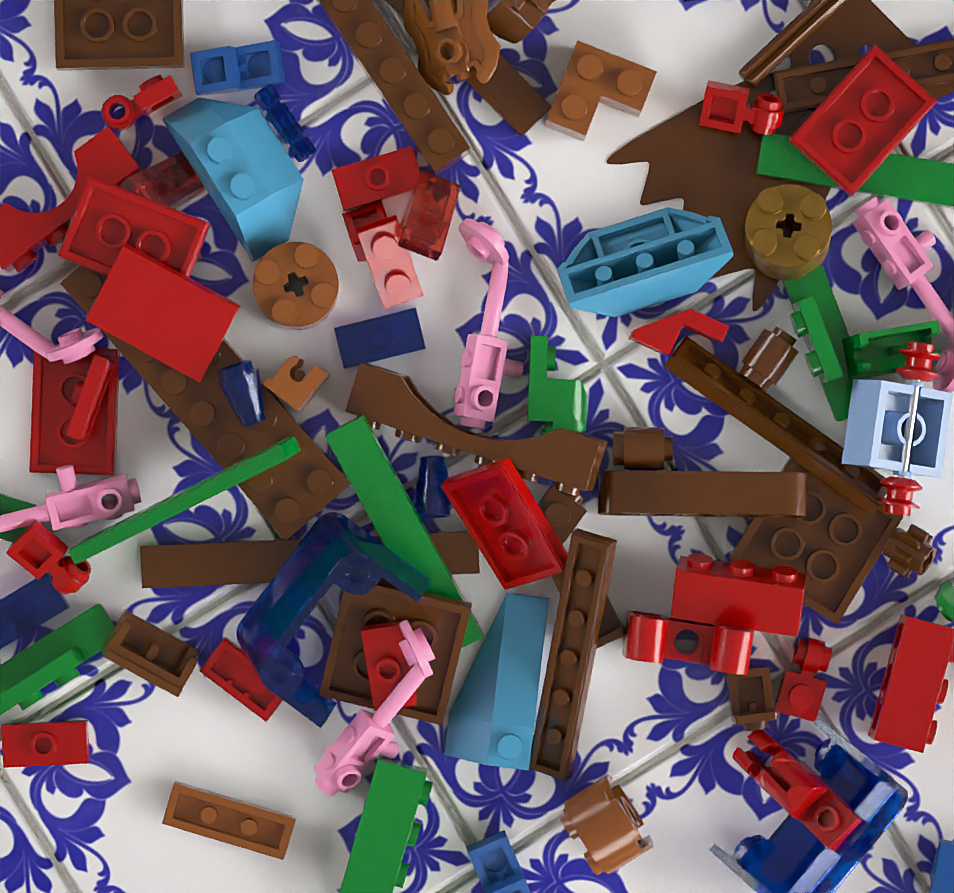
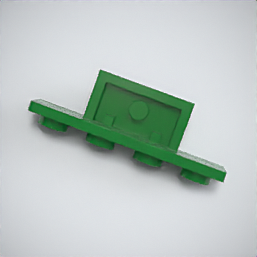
(823, 328)
(53, 658)

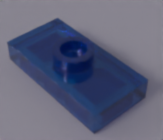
(380, 338)
(29, 609)

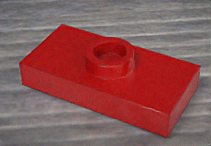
(376, 178)
(88, 397)
(385, 661)
(235, 674)
(45, 743)

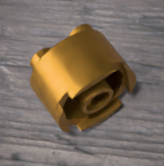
(788, 208)

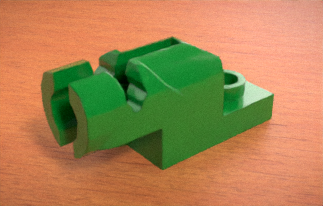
(553, 401)

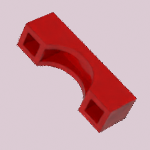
(28, 232)

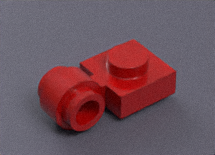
(154, 95)
(727, 108)
(41, 552)
(801, 692)

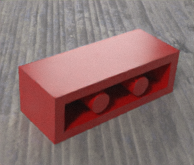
(738, 595)
(913, 684)

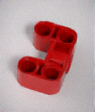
(720, 647)

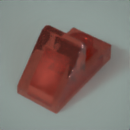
(166, 182)
(428, 215)

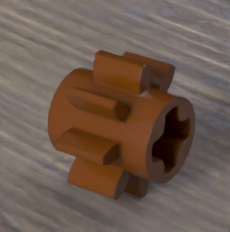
(909, 551)

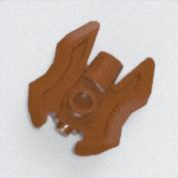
(451, 40)

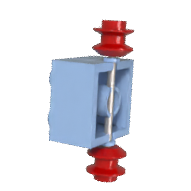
(899, 427)

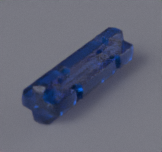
(285, 123)

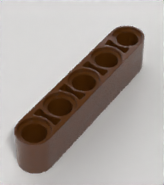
(702, 493)

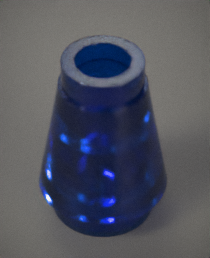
(243, 391)
(429, 495)

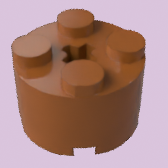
(273, 276)
(605, 825)

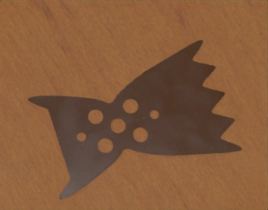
(718, 167)

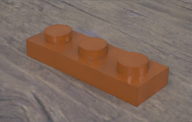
(229, 820)

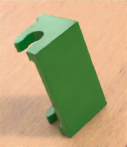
(877, 351)

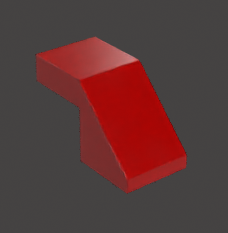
(662, 334)

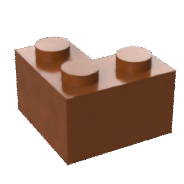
(595, 78)

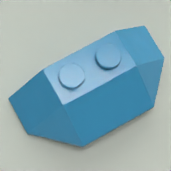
(241, 169)
(644, 261)

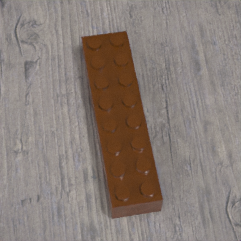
(285, 493)

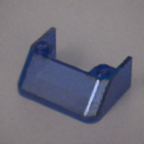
(328, 554)
(793, 856)

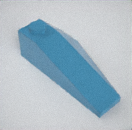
(498, 700)

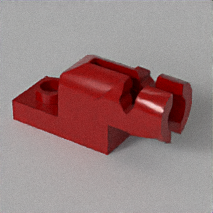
(798, 790)

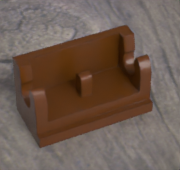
(150, 653)

